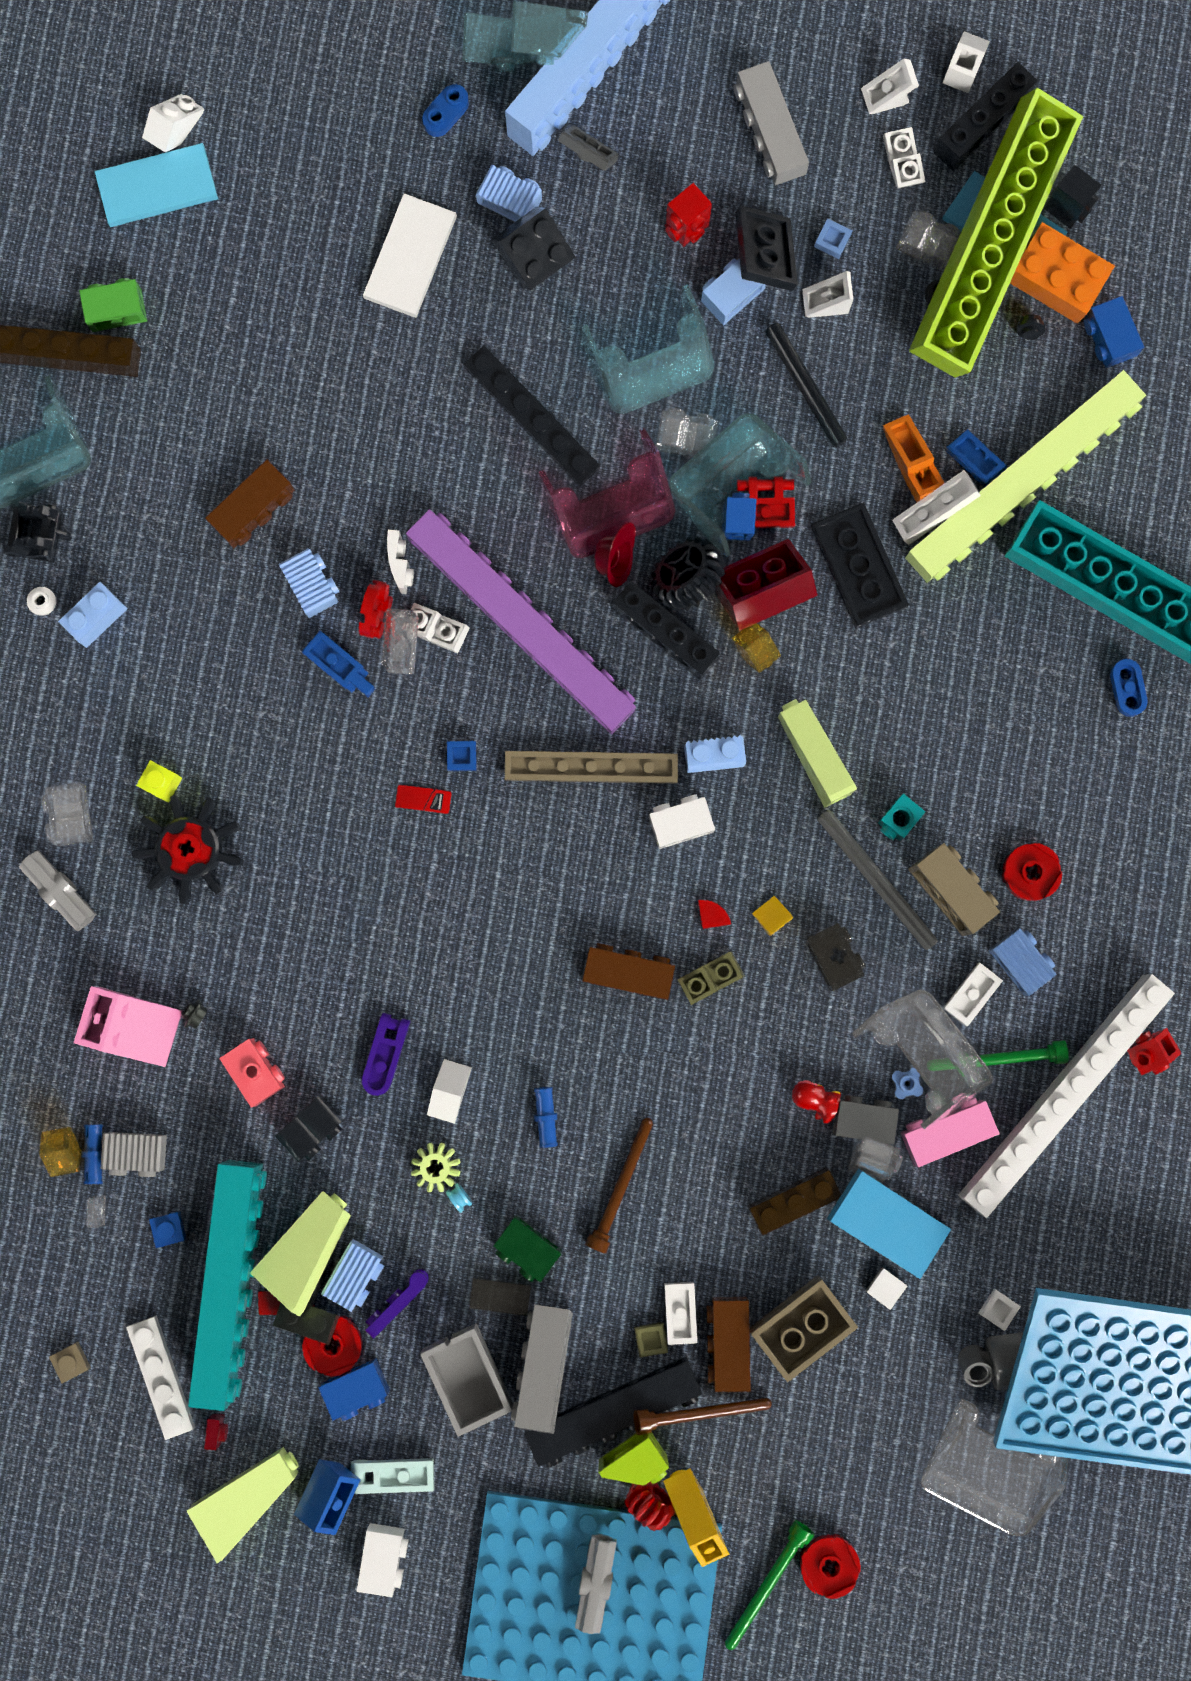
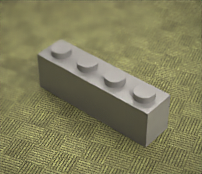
(771, 123)
(543, 1369)

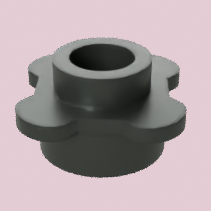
(194, 1014)

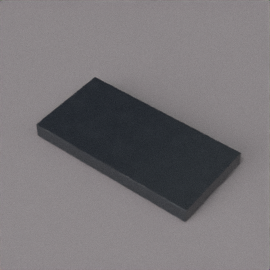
(859, 565)

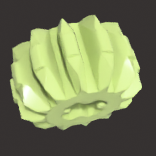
(428, 1161)

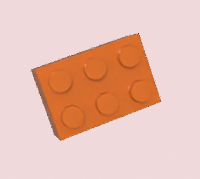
(1061, 273)

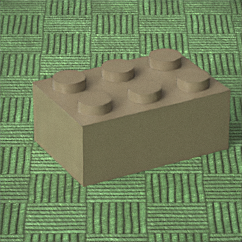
(955, 889)
(802, 1328)

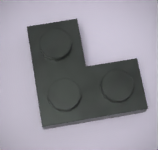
(311, 1323)

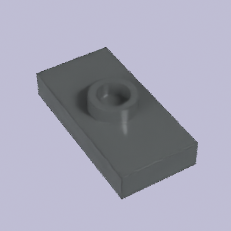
(588, 148)

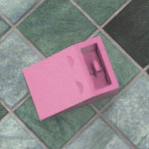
(127, 1026)

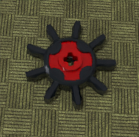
(184, 865)

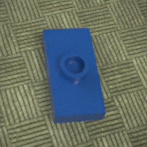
(976, 458)

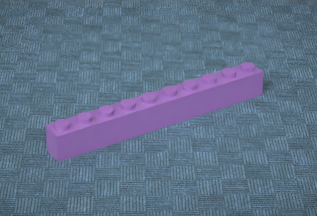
(520, 621)

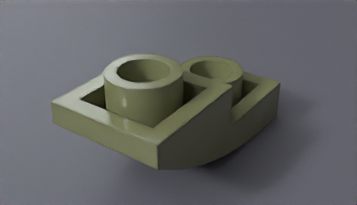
(711, 977)

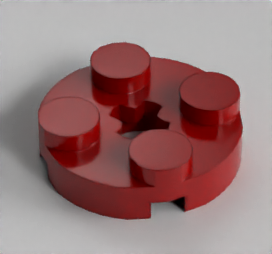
(373, 607)
(1048, 869)
(348, 1352)
(814, 1558)

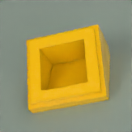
(772, 915)

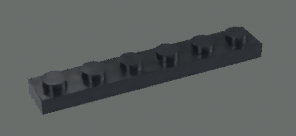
(531, 416)

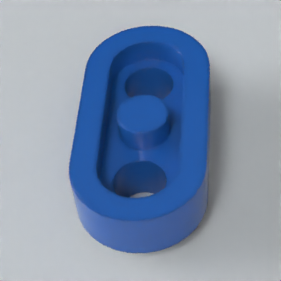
(447, 109)
(1130, 688)

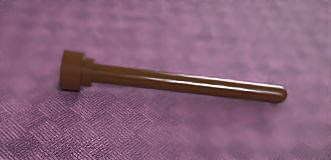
(599, 1238)
(647, 1421)

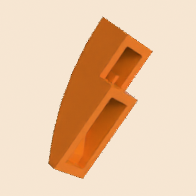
(913, 457)

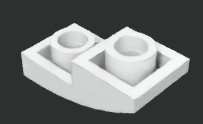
(903, 158)
(400, 568)
(440, 629)

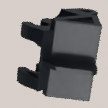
(44, 533)

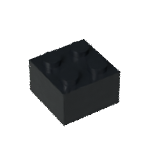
(533, 248)

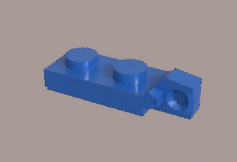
(338, 664)

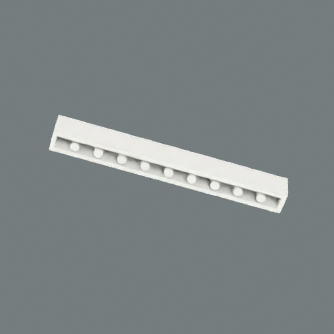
(1066, 1094)

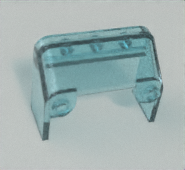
(531, 37)
(659, 373)
(45, 456)
(731, 456)

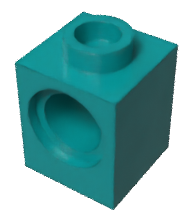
(909, 809)

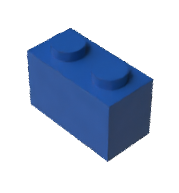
(1113, 332)
(739, 517)
(354, 1390)
(327, 1497)

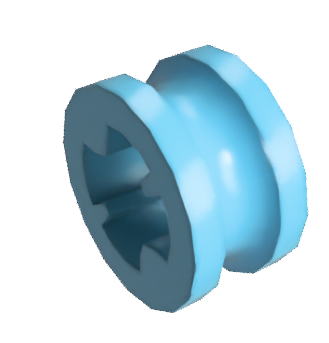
(459, 1197)

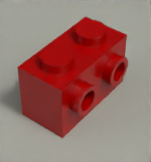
(688, 215)

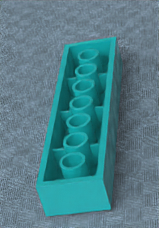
(1105, 577)
(226, 1285)

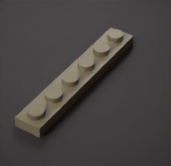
(591, 767)

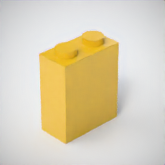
(695, 1517)

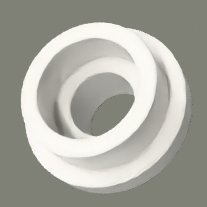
(49, 604)

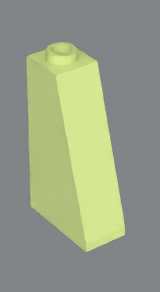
(816, 753)
(302, 1253)
(238, 1504)

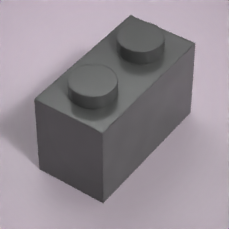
(861, 1119)

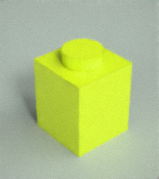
(159, 781)

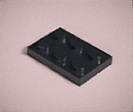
(766, 248)

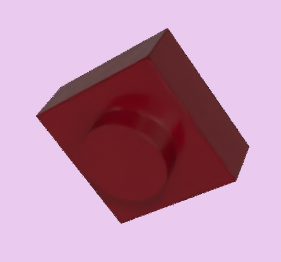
(215, 1432)

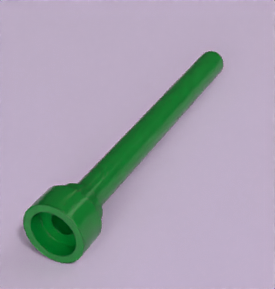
(1056, 1053)
(798, 1537)

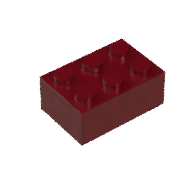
(765, 584)

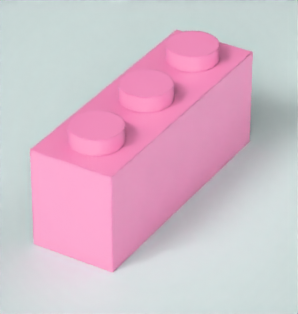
(951, 1134)

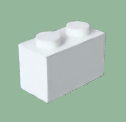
(681, 822)
(381, 1560)

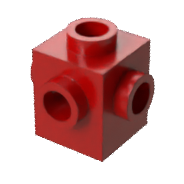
(1153, 1051)

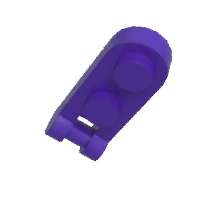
(384, 1055)
(397, 1303)

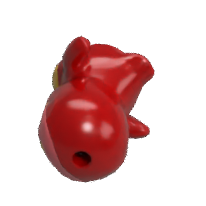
(814, 1097)

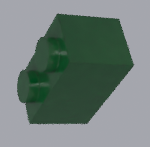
(527, 1249)

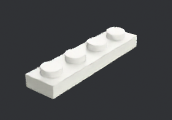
(160, 1377)

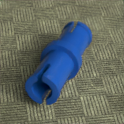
(545, 1117)
(92, 1154)

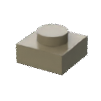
(70, 1362)

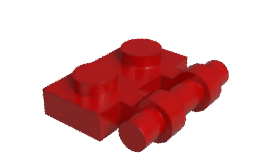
(775, 511)

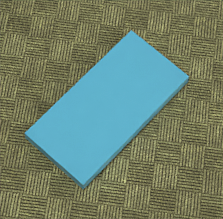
(156, 185)

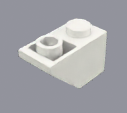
(966, 62)
(171, 122)

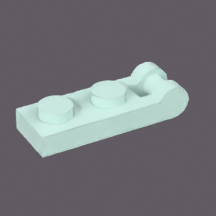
(395, 1475)

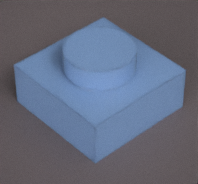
(833, 238)

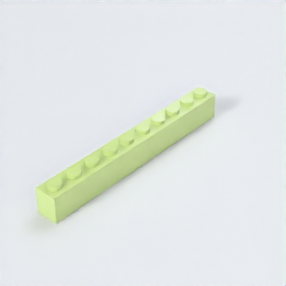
(1026, 476)

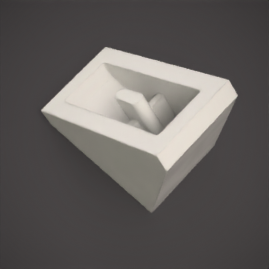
(829, 296)
(449, 1091)

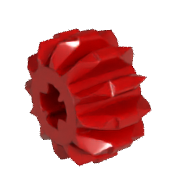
(650, 1505)

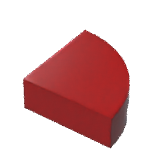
(712, 914)

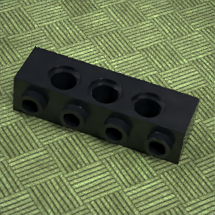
(984, 117)
(665, 630)

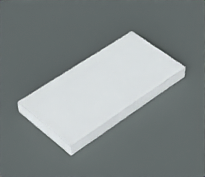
(409, 255)

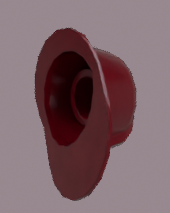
(615, 555)

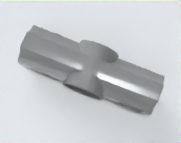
(57, 890)
(595, 1583)

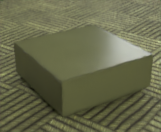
(651, 1339)

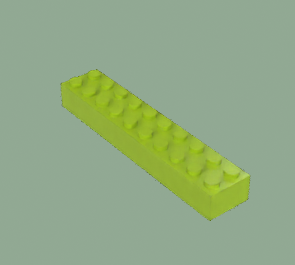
(996, 233)

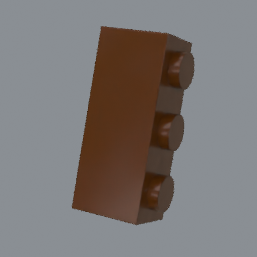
(251, 504)
(629, 971)
(729, 1344)

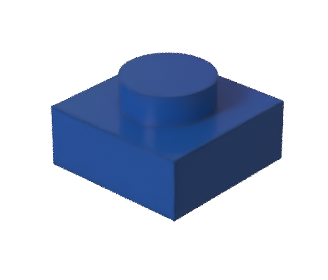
(461, 756)
(167, 1229)

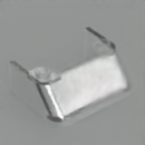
(933, 1048)

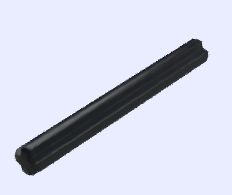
(806, 385)

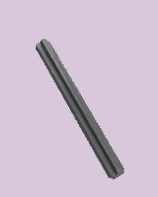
(877, 880)

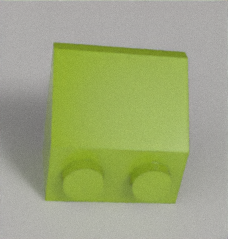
(635, 1461)

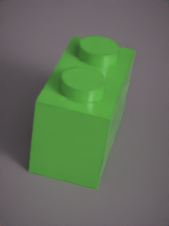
(113, 305)

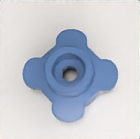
(901, 1089)

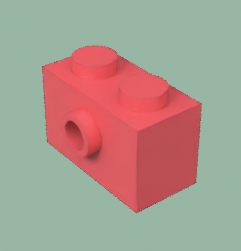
(253, 1072)

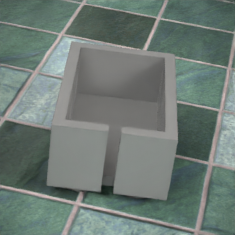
(467, 1379)

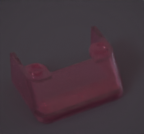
(641, 500)

